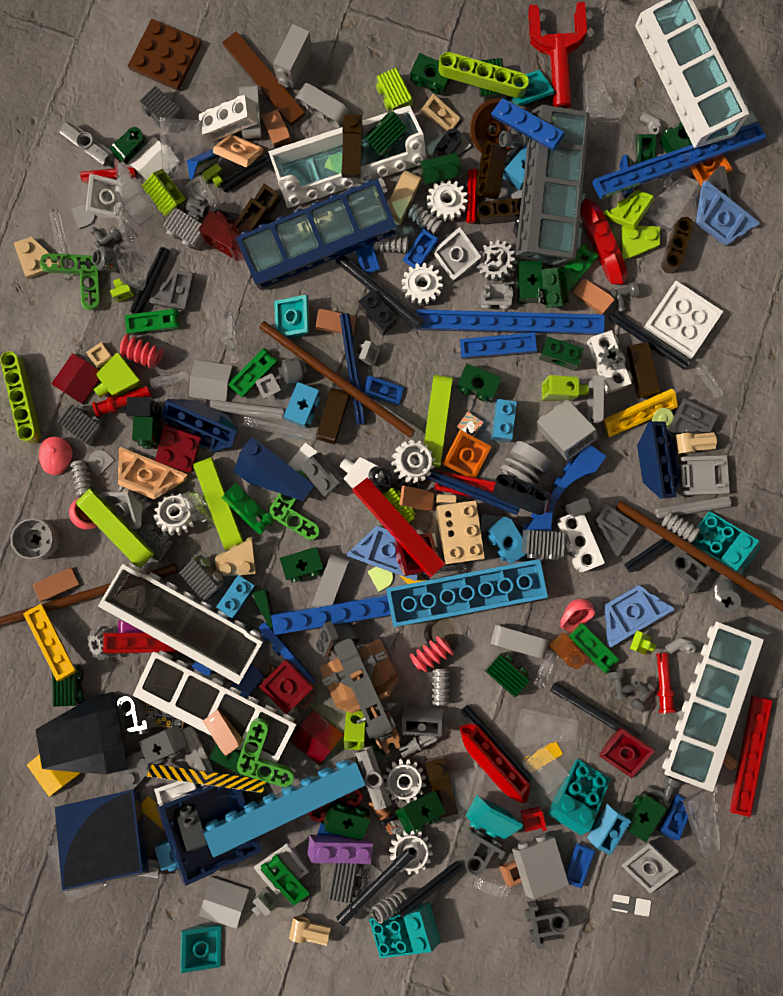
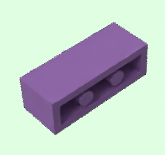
(339, 849)

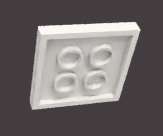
(683, 319)

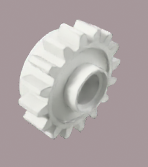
(447, 191)
(422, 274)
(406, 468)
(173, 523)
(408, 791)
(416, 841)

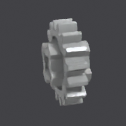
(506, 258)

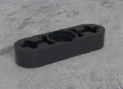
(388, 473)

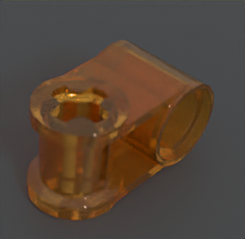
(565, 649)

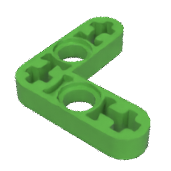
(84, 273)
(288, 513)
(257, 763)

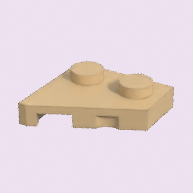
(30, 254)
(238, 560)

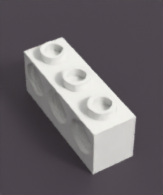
(228, 118)
(595, 348)
(589, 544)

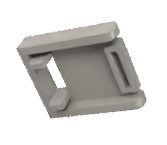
(595, 400)
(700, 475)

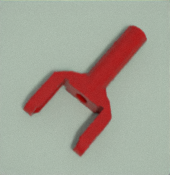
(558, 47)

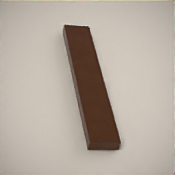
(263, 78)

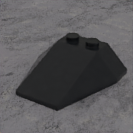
(84, 739)

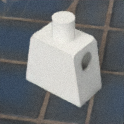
(357, 472)

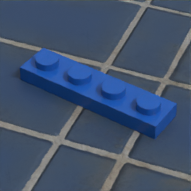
(528, 124)
(498, 345)
(281, 648)

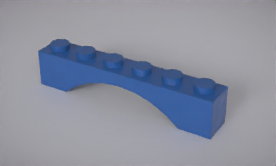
(584, 464)
(338, 613)

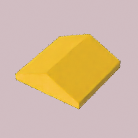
(50, 779)

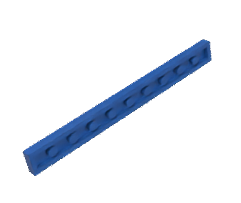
(675, 161)
(511, 322)

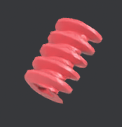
(140, 353)
(431, 654)

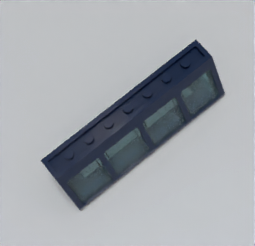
(317, 234)

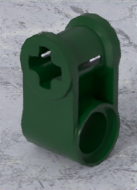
(127, 146)

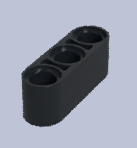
(521, 494)

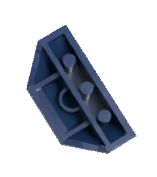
(214, 426)
(659, 460)

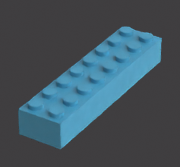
(466, 593)
(282, 807)

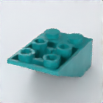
(726, 542)
(579, 797)
(406, 935)

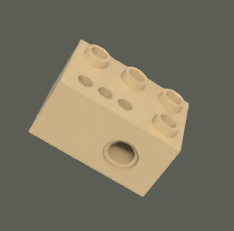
(460, 532)

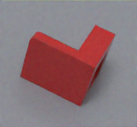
(533, 819)

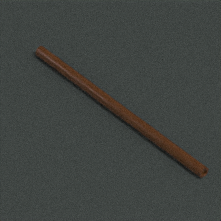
(337, 379)
(701, 555)
(79, 597)

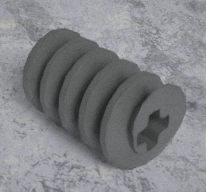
(727, 596)

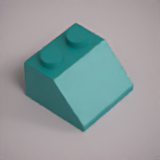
(492, 818)

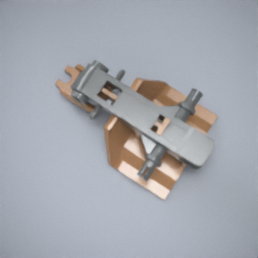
(360, 681)

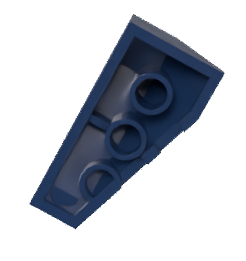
(264, 469)

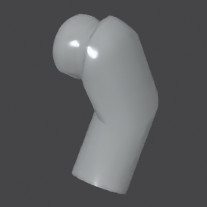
(652, 123)
(681, 644)

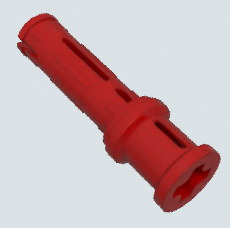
(113, 404)
(666, 693)

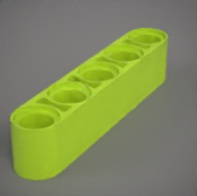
(478, 67)
(26, 403)
(437, 416)
(220, 510)
(115, 528)

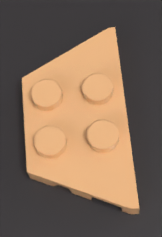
(146, 475)

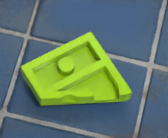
(630, 210)
(639, 240)

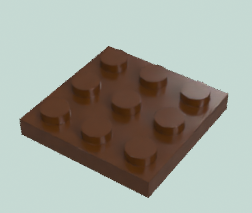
(164, 54)

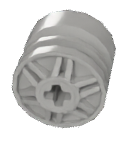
(526, 463)
(24, 537)

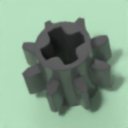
(198, 207)
(610, 352)

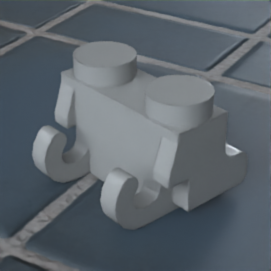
(496, 295)

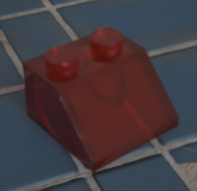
(218, 234)

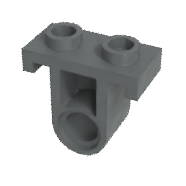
(691, 572)
(334, 634)
(133, 718)
(191, 828)
(481, 849)
(543, 923)

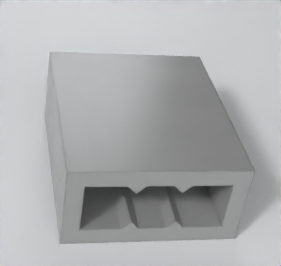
(292, 56)
(567, 429)
(540, 866)

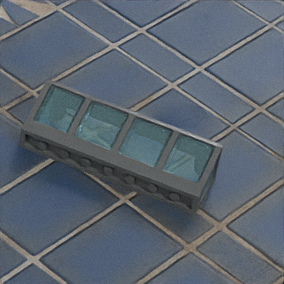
(553, 190)

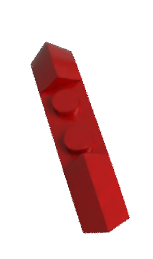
(603, 242)
(494, 763)

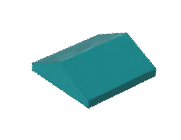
(537, 88)
(292, 316)
(200, 948)

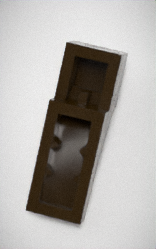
(352, 146)
(257, 210)
(441, 784)

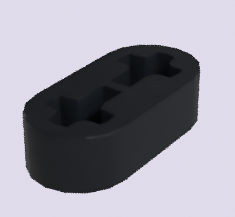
(444, 143)

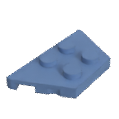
(721, 215)
(378, 550)
(632, 613)

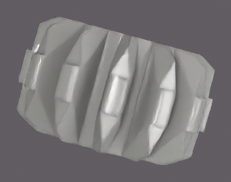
(96, 642)

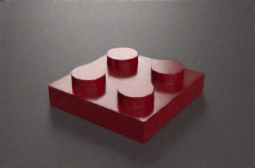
(178, 448)
(286, 686)

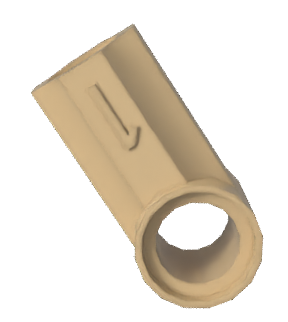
(690, 442)
(305, 930)

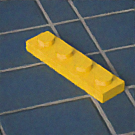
(639, 413)
(50, 642)

